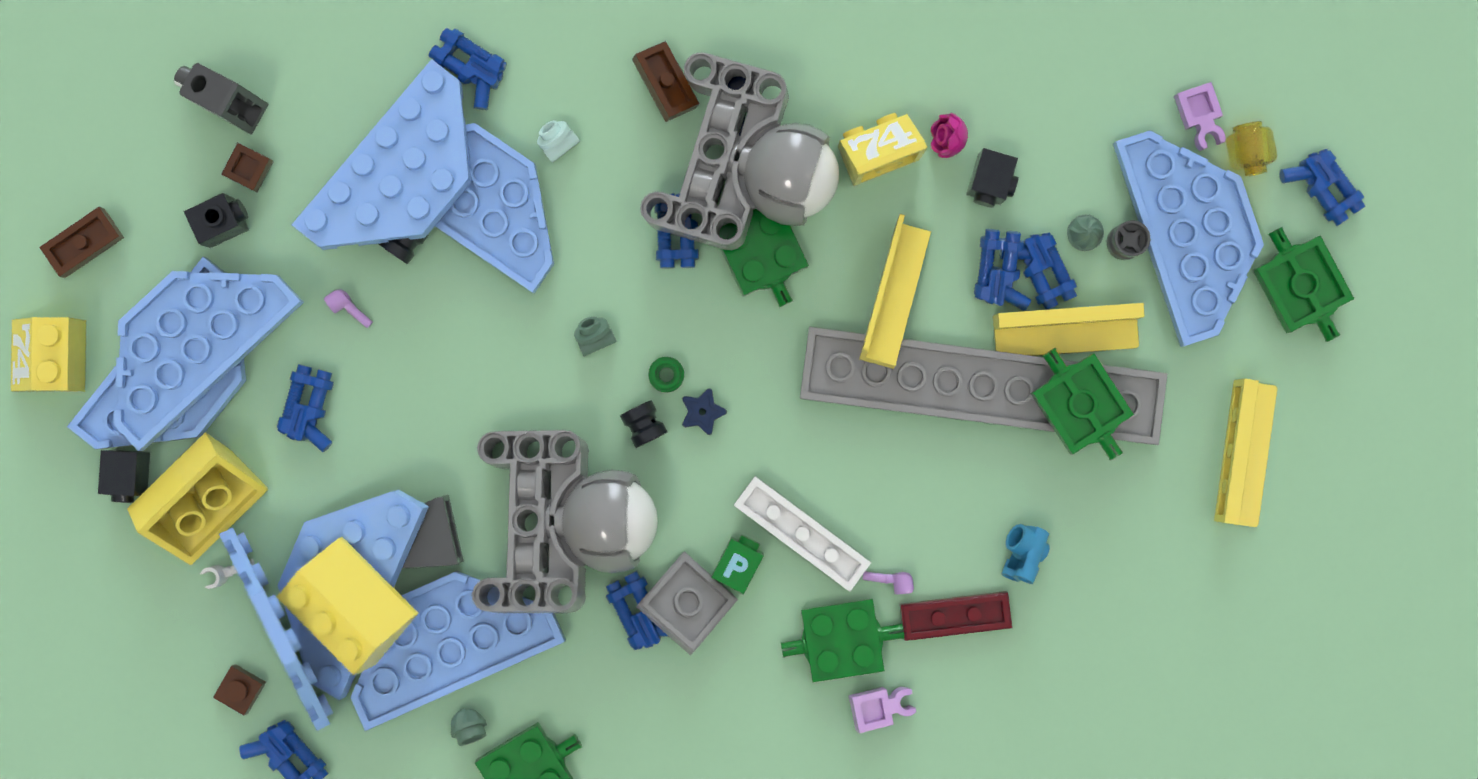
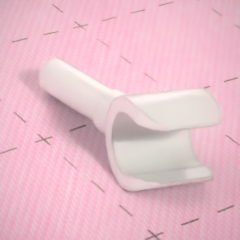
(221, 573)

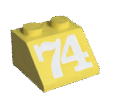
(881, 148)
(48, 354)

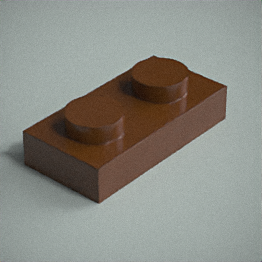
(665, 81)
(81, 242)

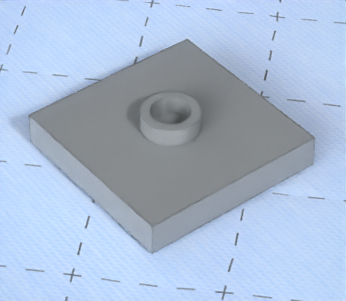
(687, 603)

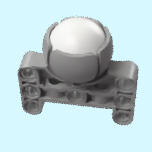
(780, 167)
(581, 521)

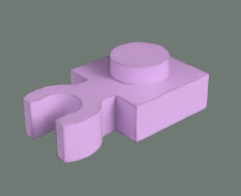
(1199, 110)
(875, 708)

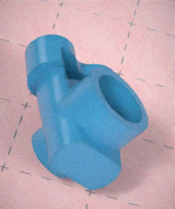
(1028, 549)

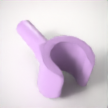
(340, 299)
(901, 581)

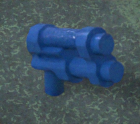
(482, 68)
(1320, 172)
(687, 251)
(1038, 255)
(996, 282)
(300, 419)
(638, 626)
(279, 745)

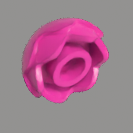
(948, 135)

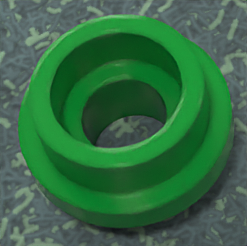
(654, 374)

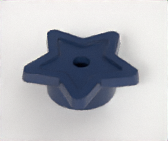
(705, 421)

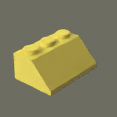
(196, 499)
(347, 606)

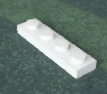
(802, 533)

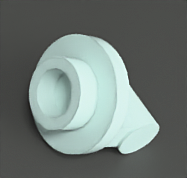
(556, 139)

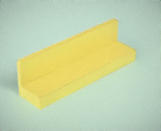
(895, 294)
(1068, 329)
(1245, 453)

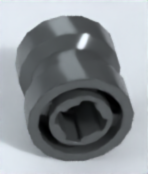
(1135, 236)

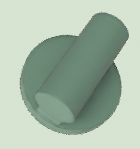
(593, 335)

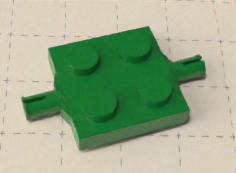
(765, 258)
(1303, 284)
(1082, 404)
(842, 640)
(528, 757)

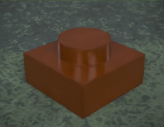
(247, 167)
(239, 689)

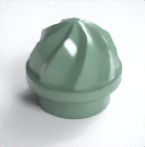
(1085, 232)
(467, 726)

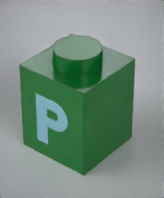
(738, 563)

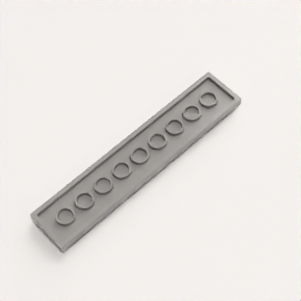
(962, 384)

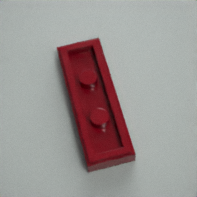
(956, 615)

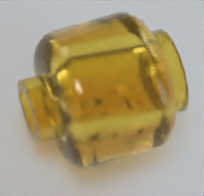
(1251, 148)

